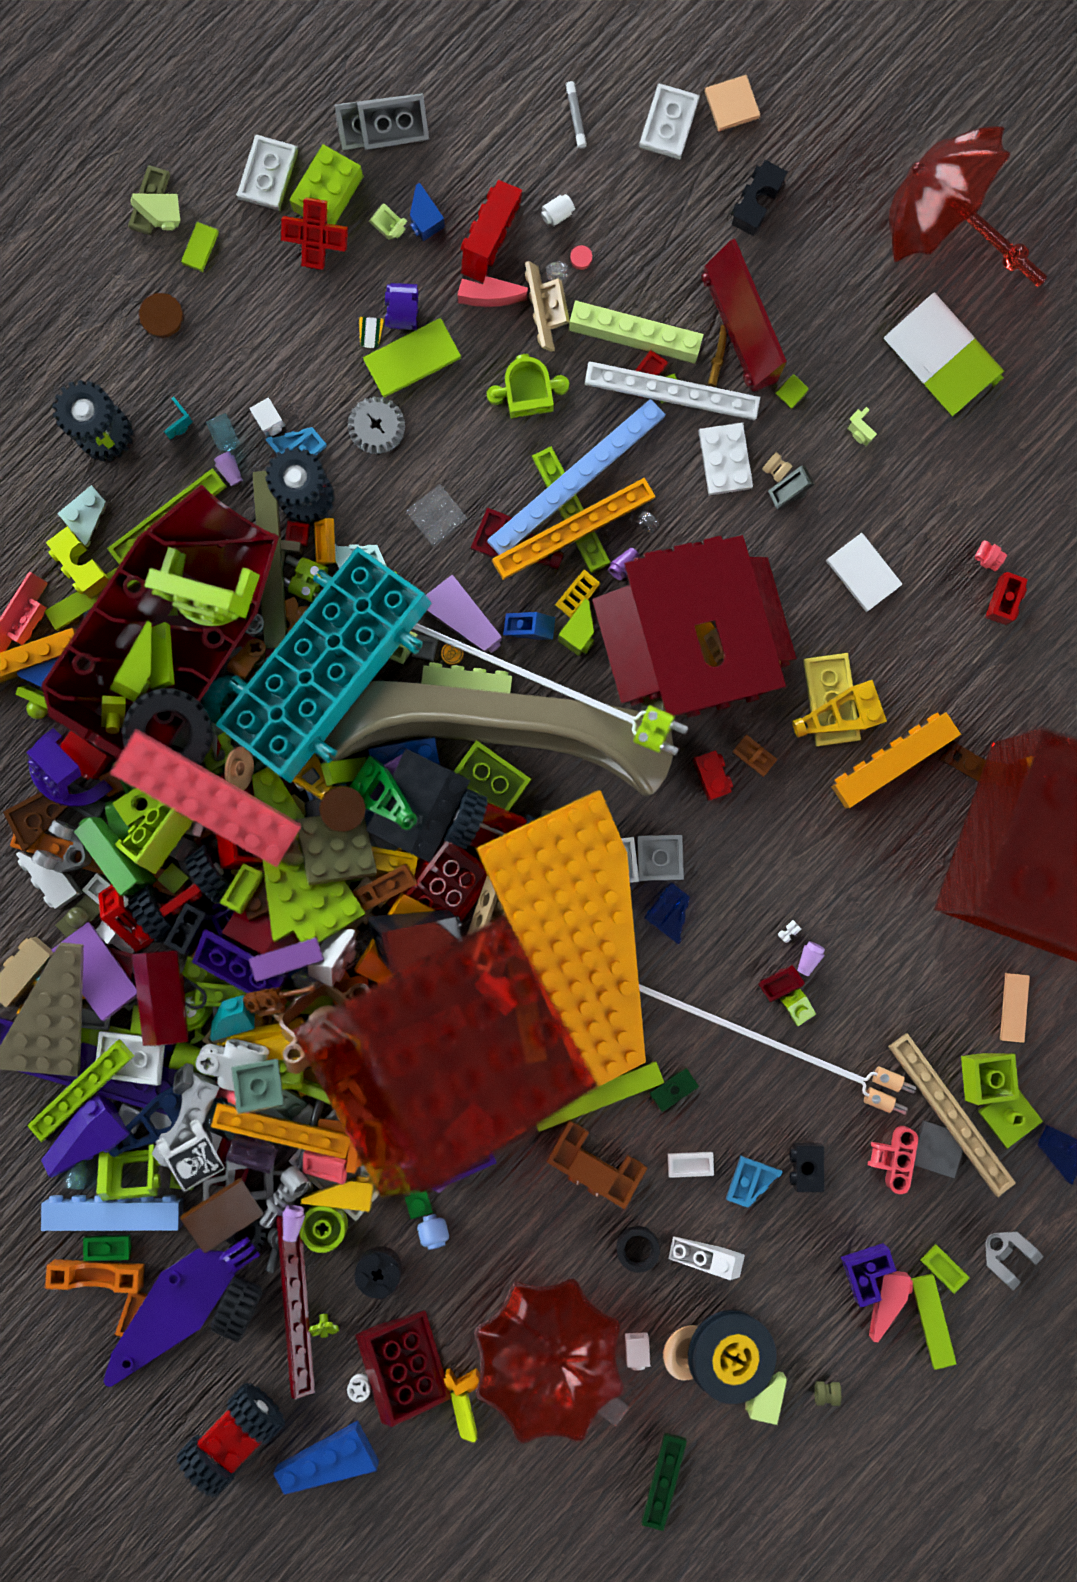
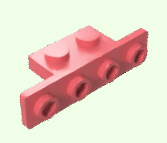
(22, 612)

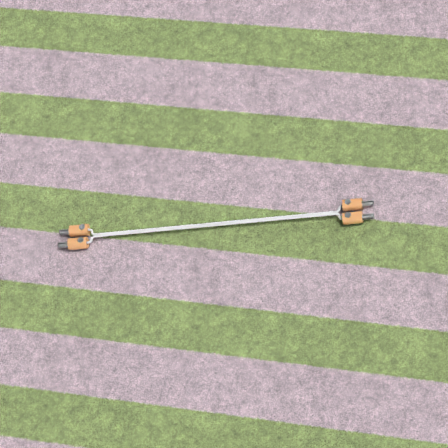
(880, 1076)

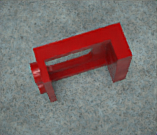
(112, 906)

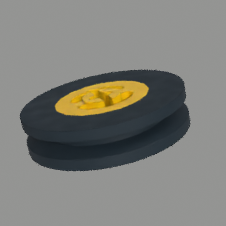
(731, 1380)

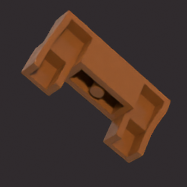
(593, 1172)

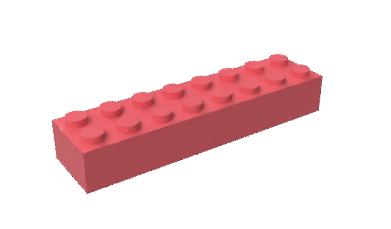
(206, 798)

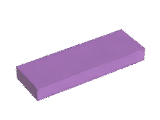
(286, 959)

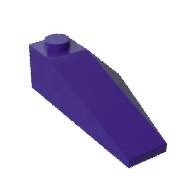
(90, 1131)

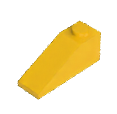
(353, 1194)

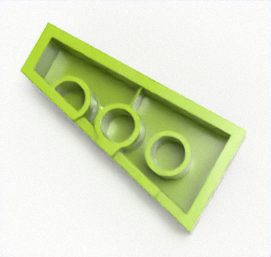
(154, 837)

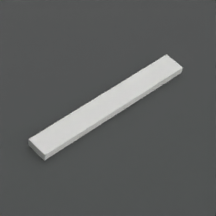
(672, 390)

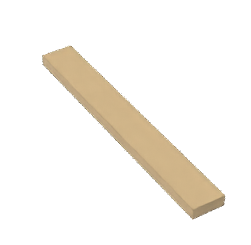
(952, 1115)

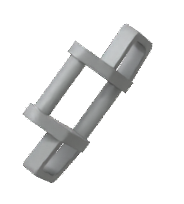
(229, 1178)

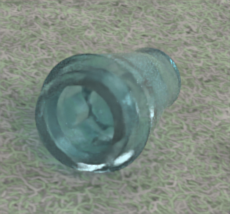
(76, 1176)

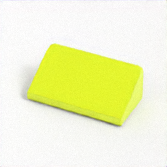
(464, 1416)

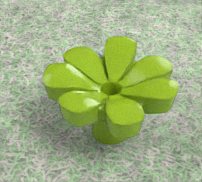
(323, 1327)

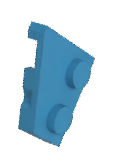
(306, 439)
(750, 1181)

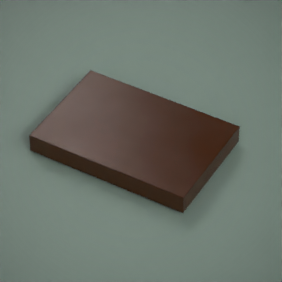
(222, 1215)

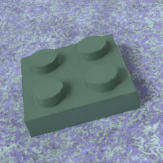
(257, 1086)

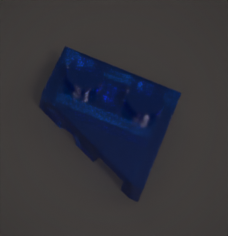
(669, 912)
(1061, 1151)

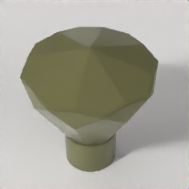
(293, 855)

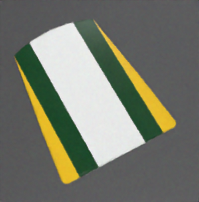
(370, 331)

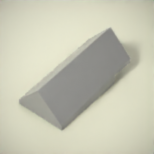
(382, 122)

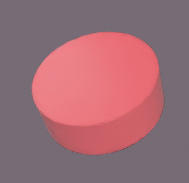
(581, 257)

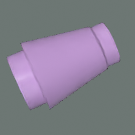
(228, 468)
(810, 957)
(292, 1222)

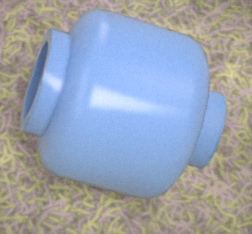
(433, 1232)

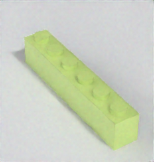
(635, 332)

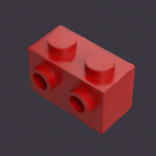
(1006, 598)
(86, 755)
(712, 776)

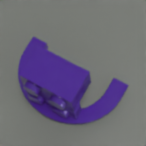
(54, 770)

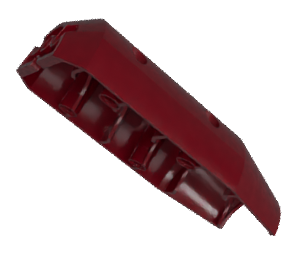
(216, 551)

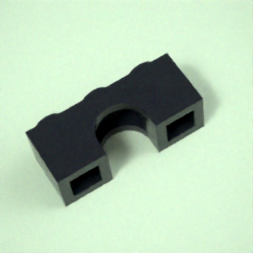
(768, 182)

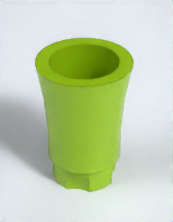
(183, 1054)

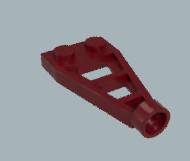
(490, 524)

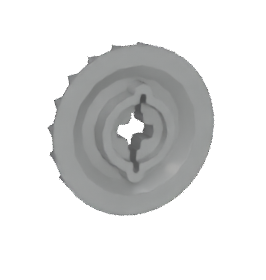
(373, 439)

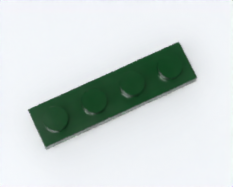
(663, 1481)

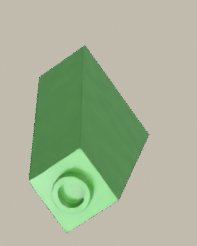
(120, 870)

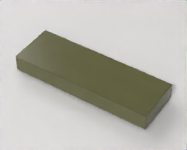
(154, 182)

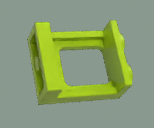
(110, 1175)

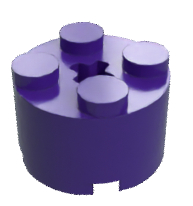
(401, 306)

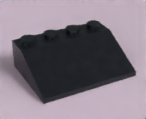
(432, 796)

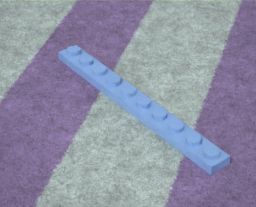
(576, 477)

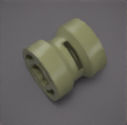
(827, 1393)

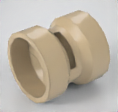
(772, 465)

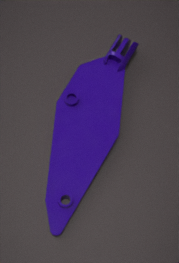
(176, 1307)

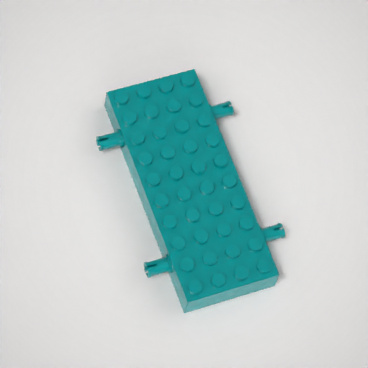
(324, 664)

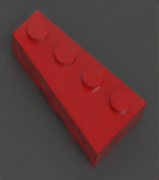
(489, 230)

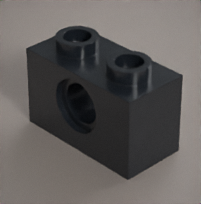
(814, 1179)

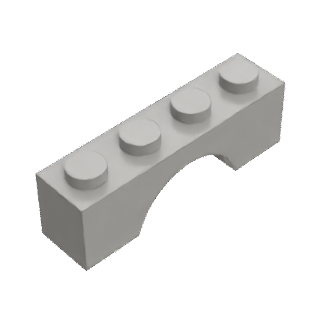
(195, 1105)

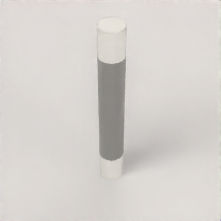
(576, 116)

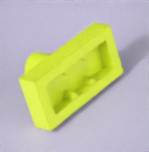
(113, 713)

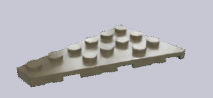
(50, 1022)

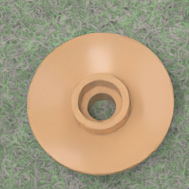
(239, 767)

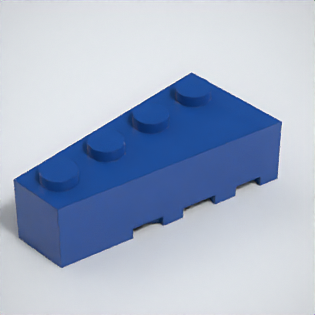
(327, 1461)

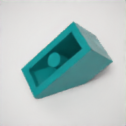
(231, 1019)

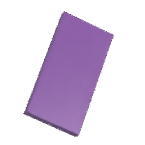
(104, 979)

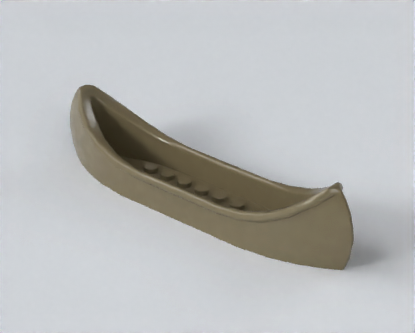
(415, 710)

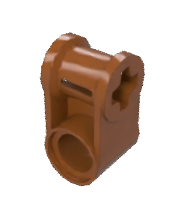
(248, 660)

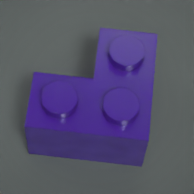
(863, 1268)

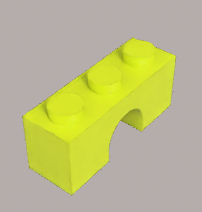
(67, 549)

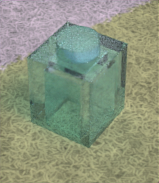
(223, 432)

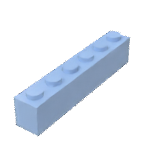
(111, 1215)

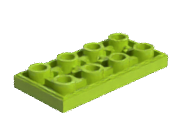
(412, 357)

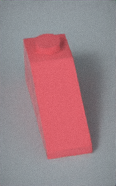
(894, 1294)

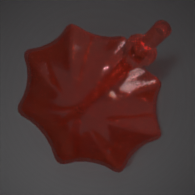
(951, 188)
(548, 1361)

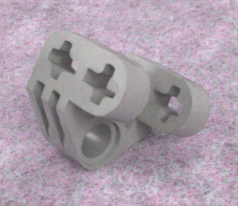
(68, 863)
(1009, 1240)

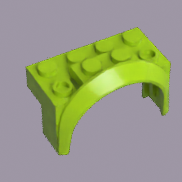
(224, 603)

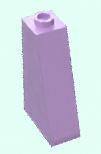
(460, 614)

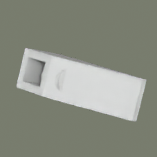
(56, 886)
(707, 1257)

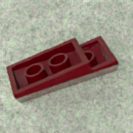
(160, 998)

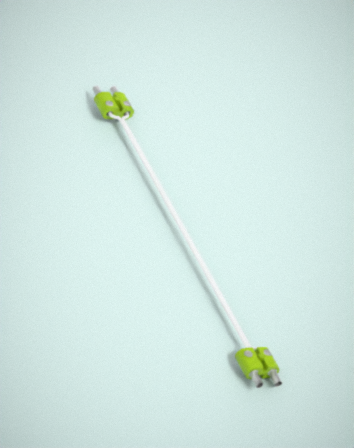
(654, 724)

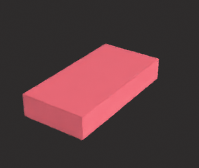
(325, 1167)

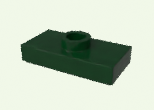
(674, 1089)

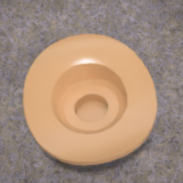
(676, 1353)

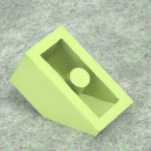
(158, 209)
(768, 1403)

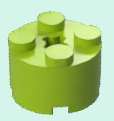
(314, 1235)

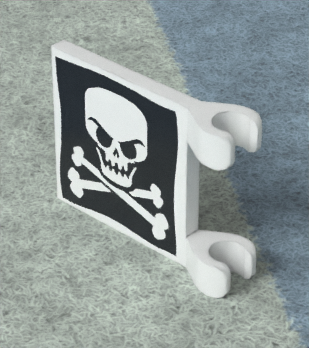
(193, 1160)

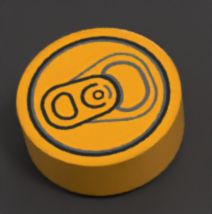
(451, 654)

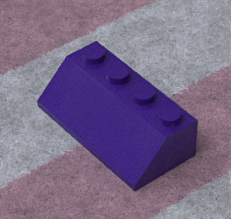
(232, 964)

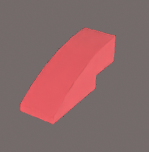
(490, 293)

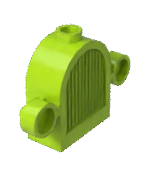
(528, 388)

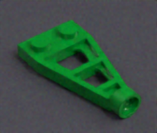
(366, 782)

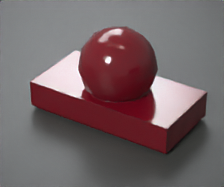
(781, 983)

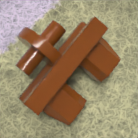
(754, 755)

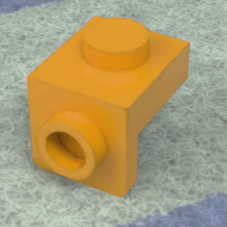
(465, 1383)

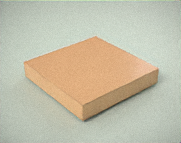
(732, 103)

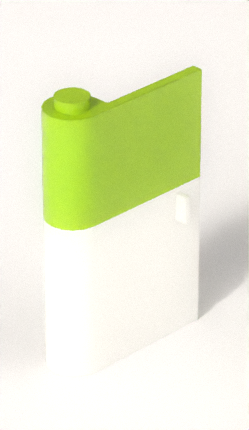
(944, 354)

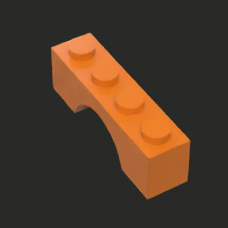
(77, 1273)

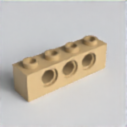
(487, 908)

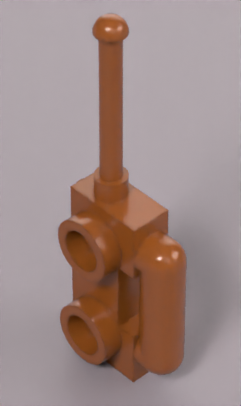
(270, 1000)

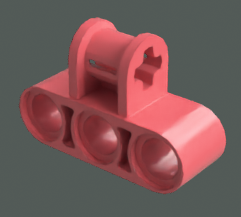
(886, 1156)

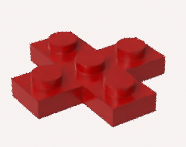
(314, 233)

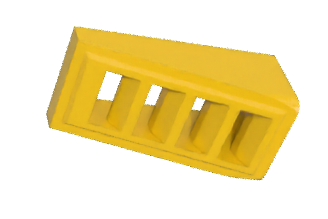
(591, 580)

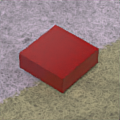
(297, 532)

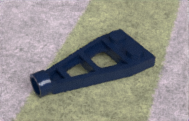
(172, 1106)

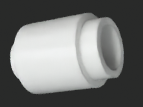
(557, 210)

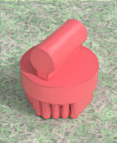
(990, 556)

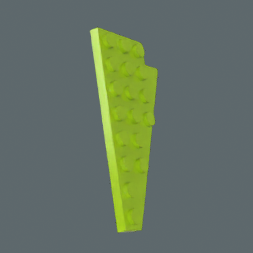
(293, 904)

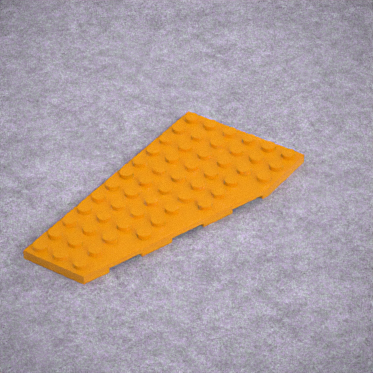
(572, 911)

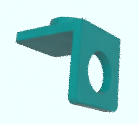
(180, 425)

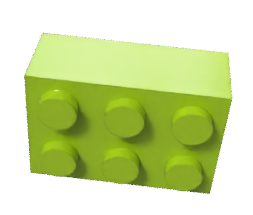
(329, 179)
(492, 776)

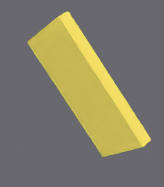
(825, 680)

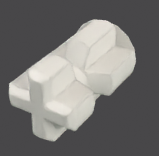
(792, 928)

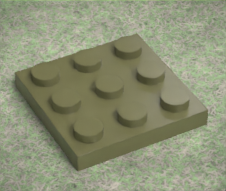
(334, 854)

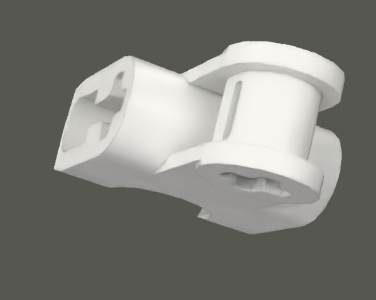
(223, 1058)

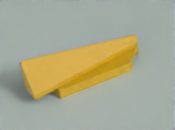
(268, 1036)

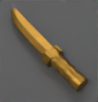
(717, 362)

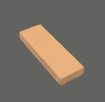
(1014, 1007)

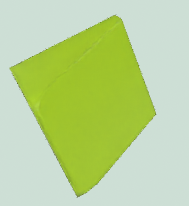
(792, 391)

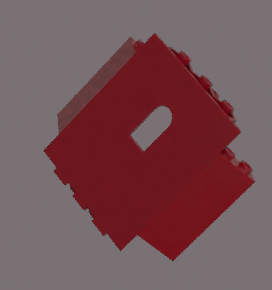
(654, 620)

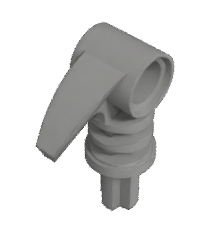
(294, 1186)

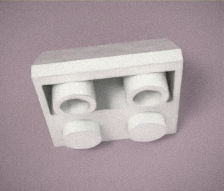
(337, 952)

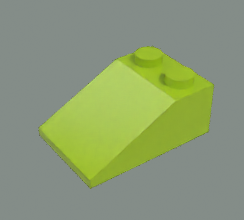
(133, 675)

